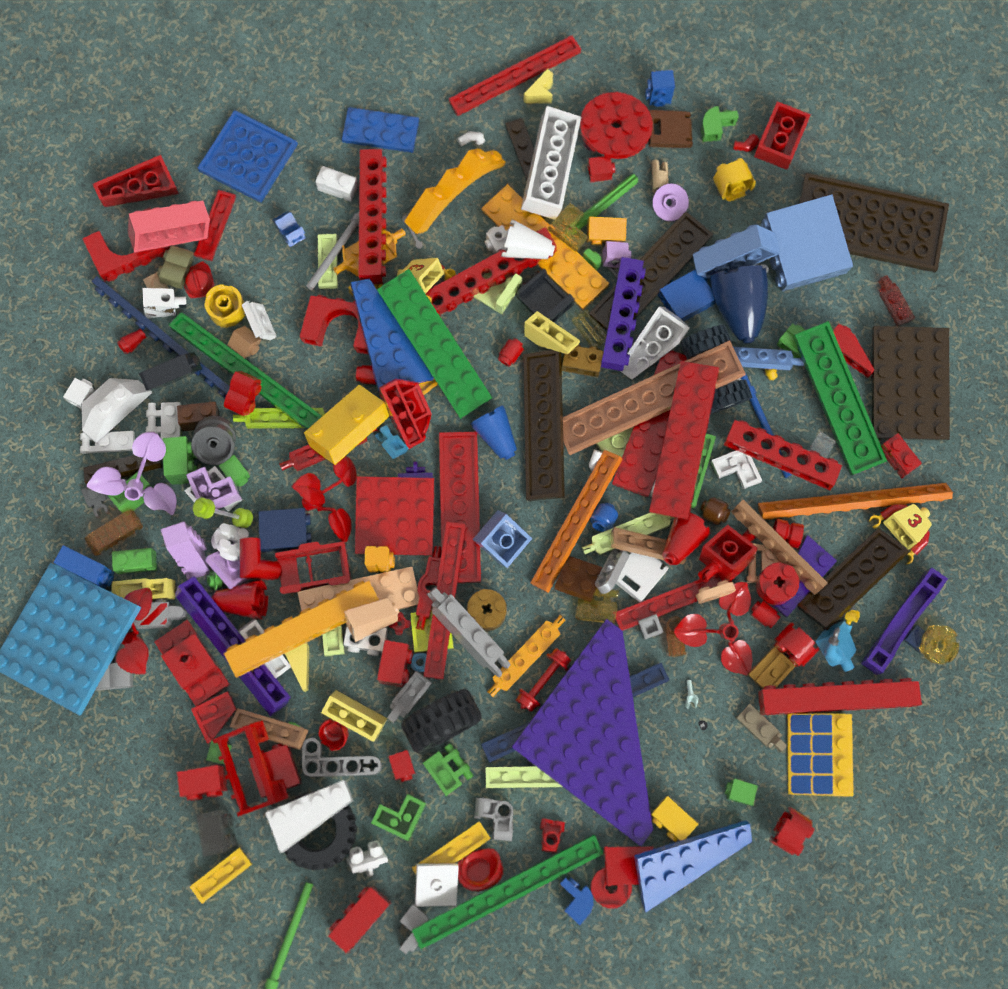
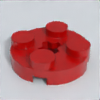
(602, 895)

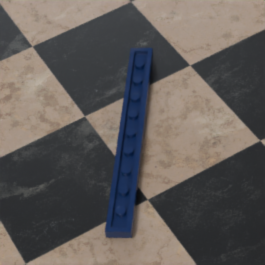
(156, 333)
(640, 683)

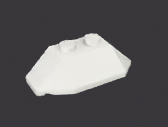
(110, 405)

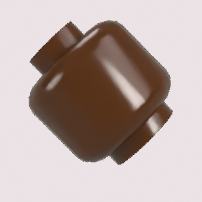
(715, 511)

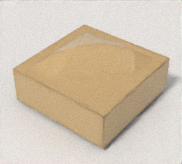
(154, 282)

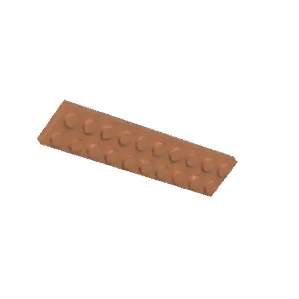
(641, 401)

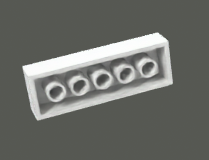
(551, 163)

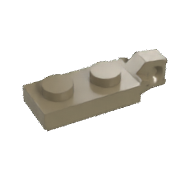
(761, 728)

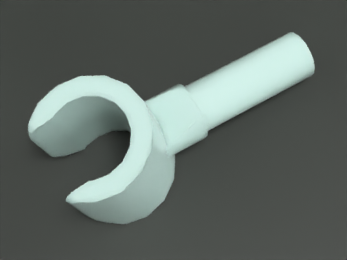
(691, 697)

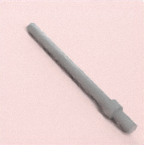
(333, 253)

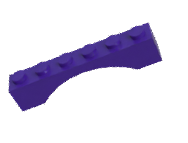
(896, 630)

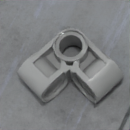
(490, 809)

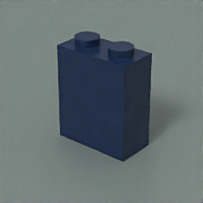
(284, 529)

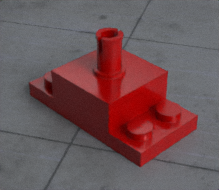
(191, 663)

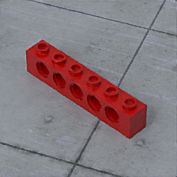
(788, 464)

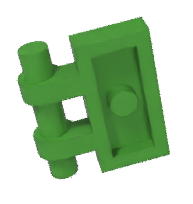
(442, 772)

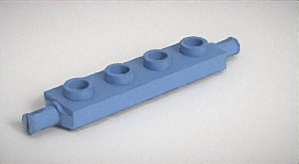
(767, 358)

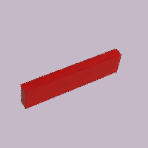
(218, 218)

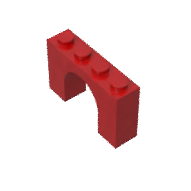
(112, 265)
(321, 312)

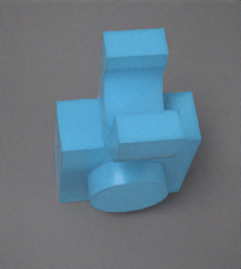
(392, 444)

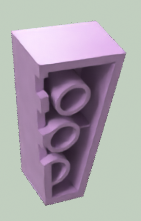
(186, 549)

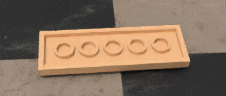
(396, 585)

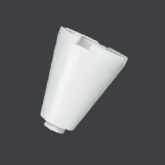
(526, 243)

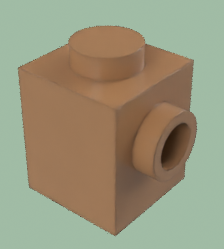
(244, 342)

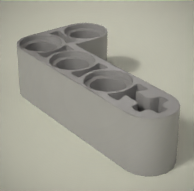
(342, 762)

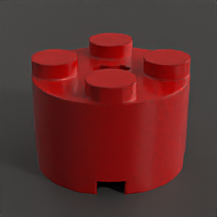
(784, 575)
(796, 645)
(792, 831)

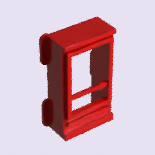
(289, 570)

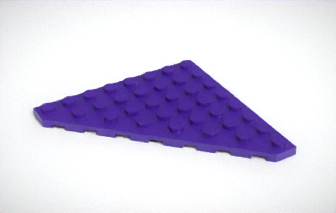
(590, 736)

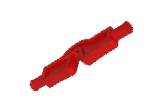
(429, 578)

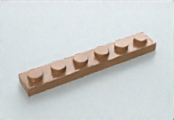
(778, 546)

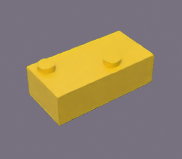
(346, 424)

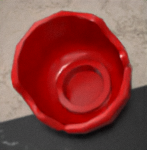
(333, 734)

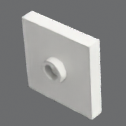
(436, 884)

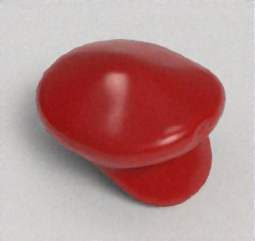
(480, 870)

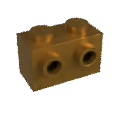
(583, 361)

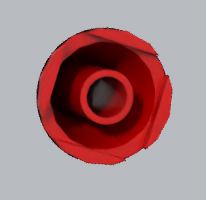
(684, 538)
(244, 600)

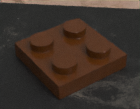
(578, 578)

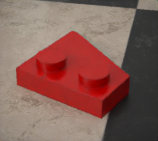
(214, 714)

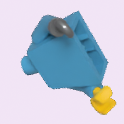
(837, 642)

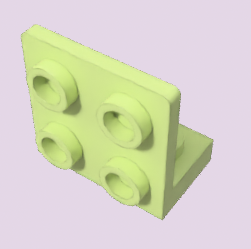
(500, 295)

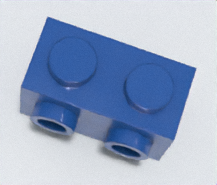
(660, 88)

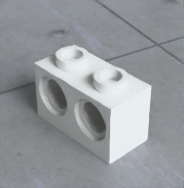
(364, 644)

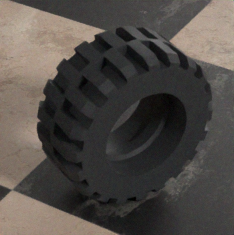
(441, 720)
(332, 854)

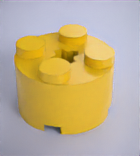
(734, 180)
(216, 300)

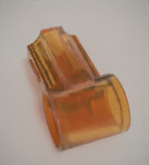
(675, 647)

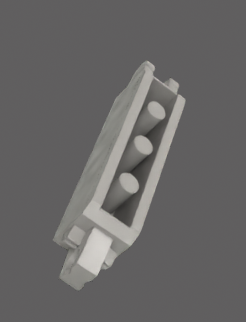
(467, 631)

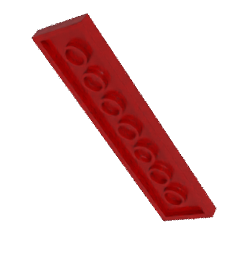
(684, 440)
(645, 444)
(461, 496)

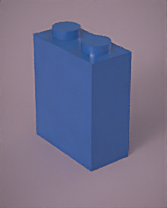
(687, 296)
(84, 567)

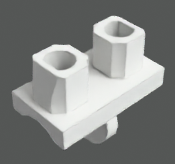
(366, 860)

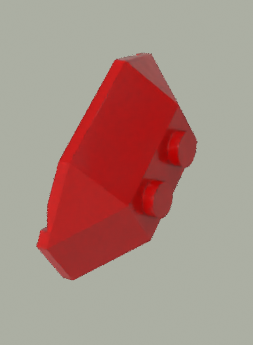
(407, 410)

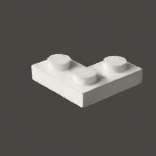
(738, 463)

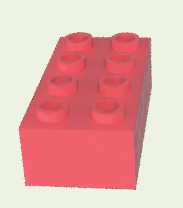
(168, 225)

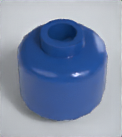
(604, 517)

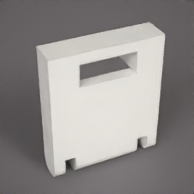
(644, 572)

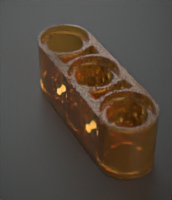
(113, 531)

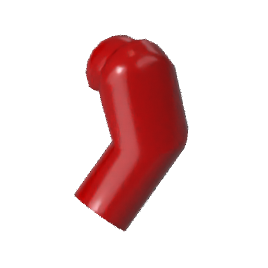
(748, 145)

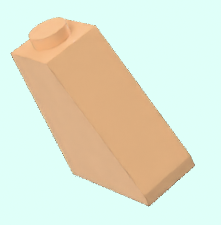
(371, 618)

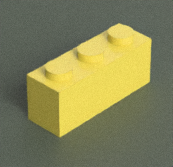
(354, 715)

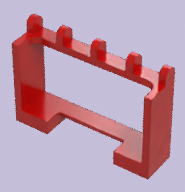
(274, 790)

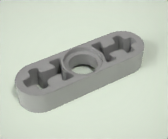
(611, 570)

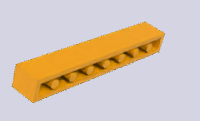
(297, 630)

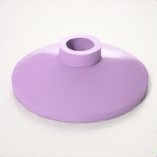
(679, 202)

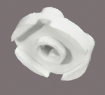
(220, 541)

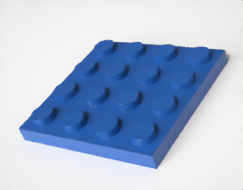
(247, 156)

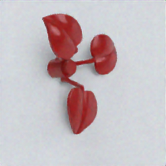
(312, 497)
(693, 630)
(135, 654)

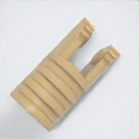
(660, 177)

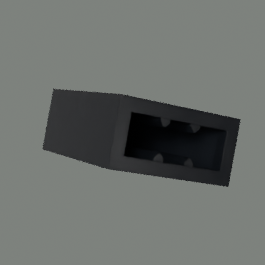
(170, 371)

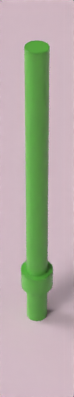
(272, 983)

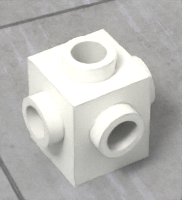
(495, 239)

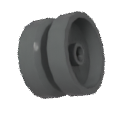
(214, 440)

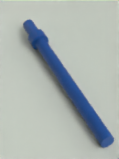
(760, 415)

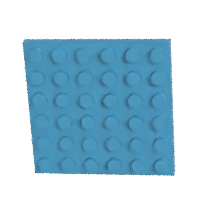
(66, 638)

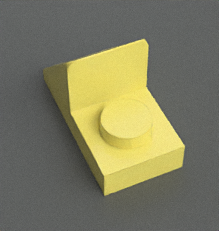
(539, 90)

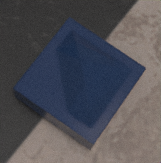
(915, 637)

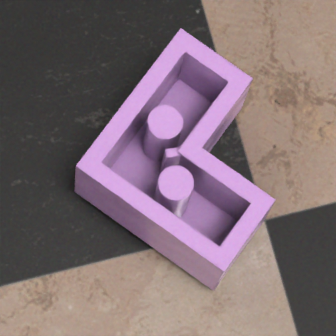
(221, 493)

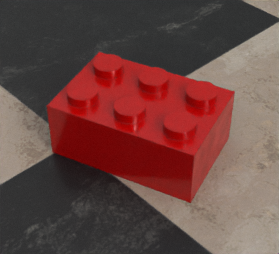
(782, 135)
(358, 918)

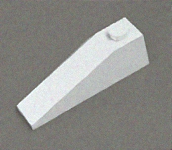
(658, 338)

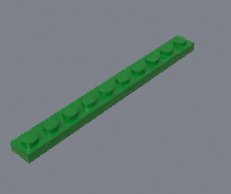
(234, 362)
(506, 892)

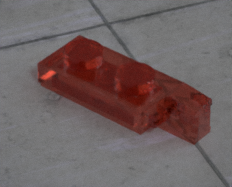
(895, 302)

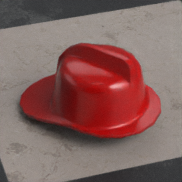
(198, 280)

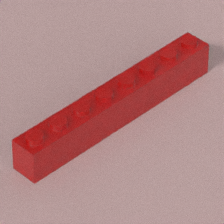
(840, 697)

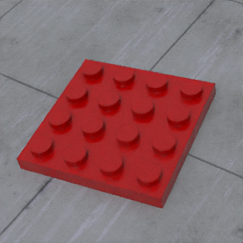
(395, 514)

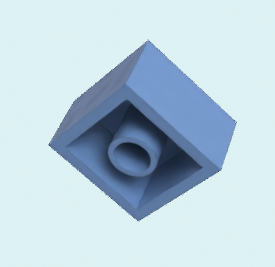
(502, 539)

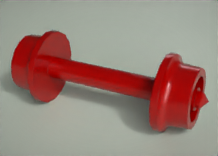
(558, 659)

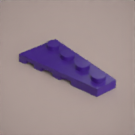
(819, 560)

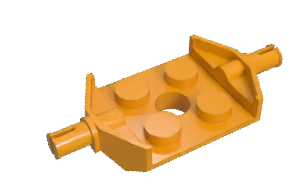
(351, 253)

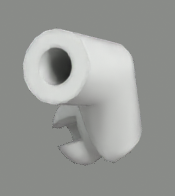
(471, 136)
(594, 459)

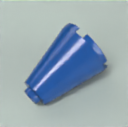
(496, 432)

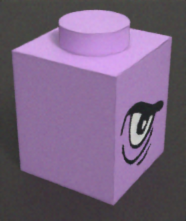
(613, 252)

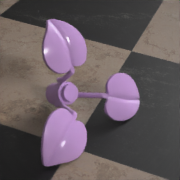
(109, 481)

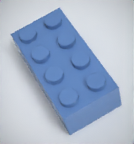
(739, 250)

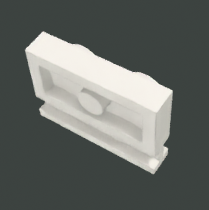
(259, 320)

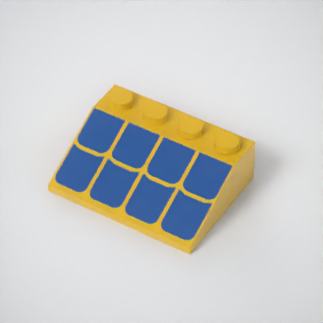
(820, 754)

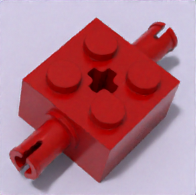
(727, 554)

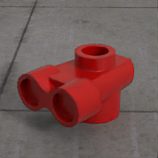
(551, 830)

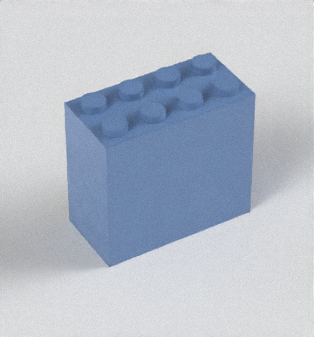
(808, 242)

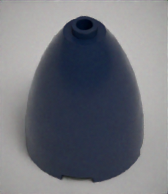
(742, 299)

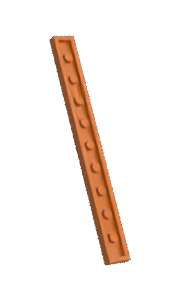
(856, 500)

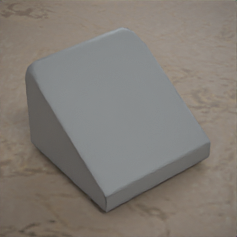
(650, 626)

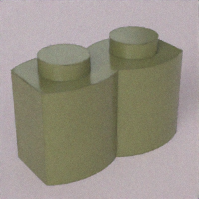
(175, 267)

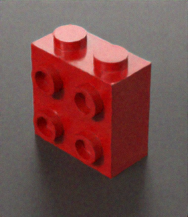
(279, 765)

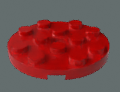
(611, 141)

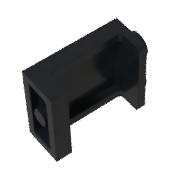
(544, 296)

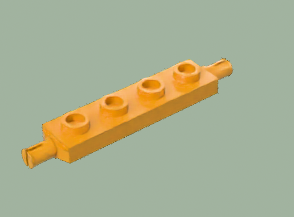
(527, 655)

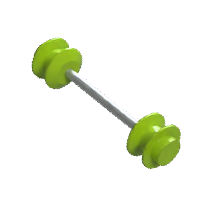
(206, 508)

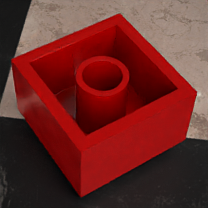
(394, 664)
(201, 782)

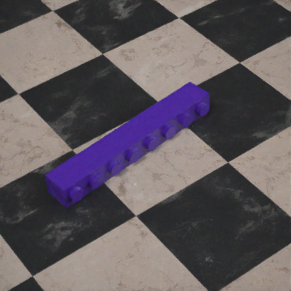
(223, 635)

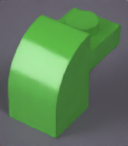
(714, 121)

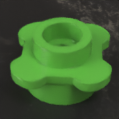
(214, 581)

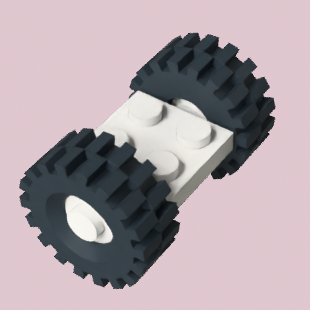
(728, 394)

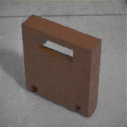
(674, 129)

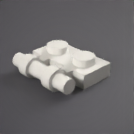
(169, 419)

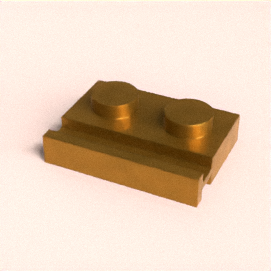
(771, 669)

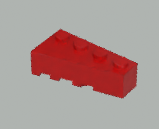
(137, 184)

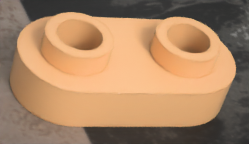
(723, 588)

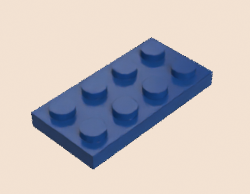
(380, 129)

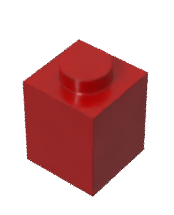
(600, 169)
(402, 766)

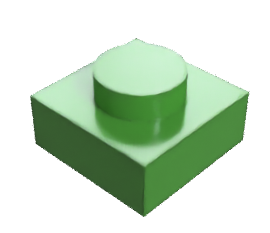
(592, 258)
(214, 753)

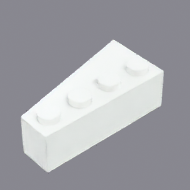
(303, 815)

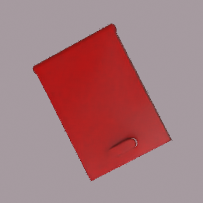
(621, 864)

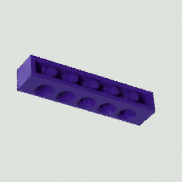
(628, 268)

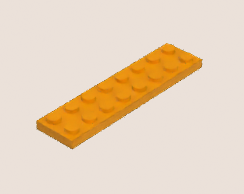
(566, 267)

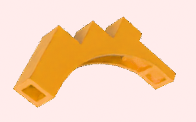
(454, 181)

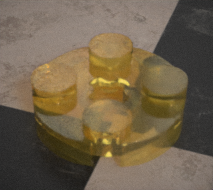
(930, 641)

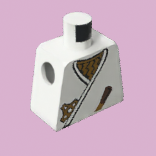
(161, 302)

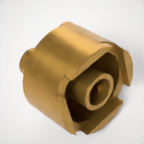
(484, 599)

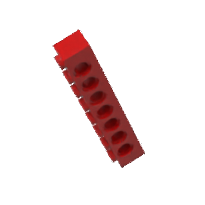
(371, 189)
(475, 274)

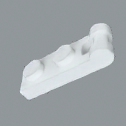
(110, 442)

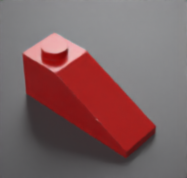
(852, 350)

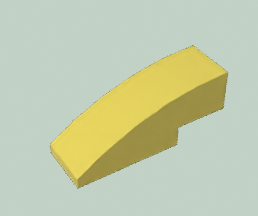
(160, 588)

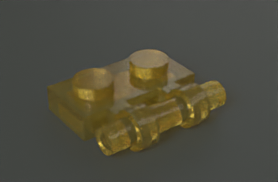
(598, 610)

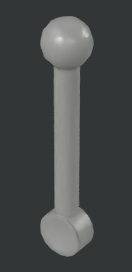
(418, 244)

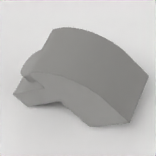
(412, 919)

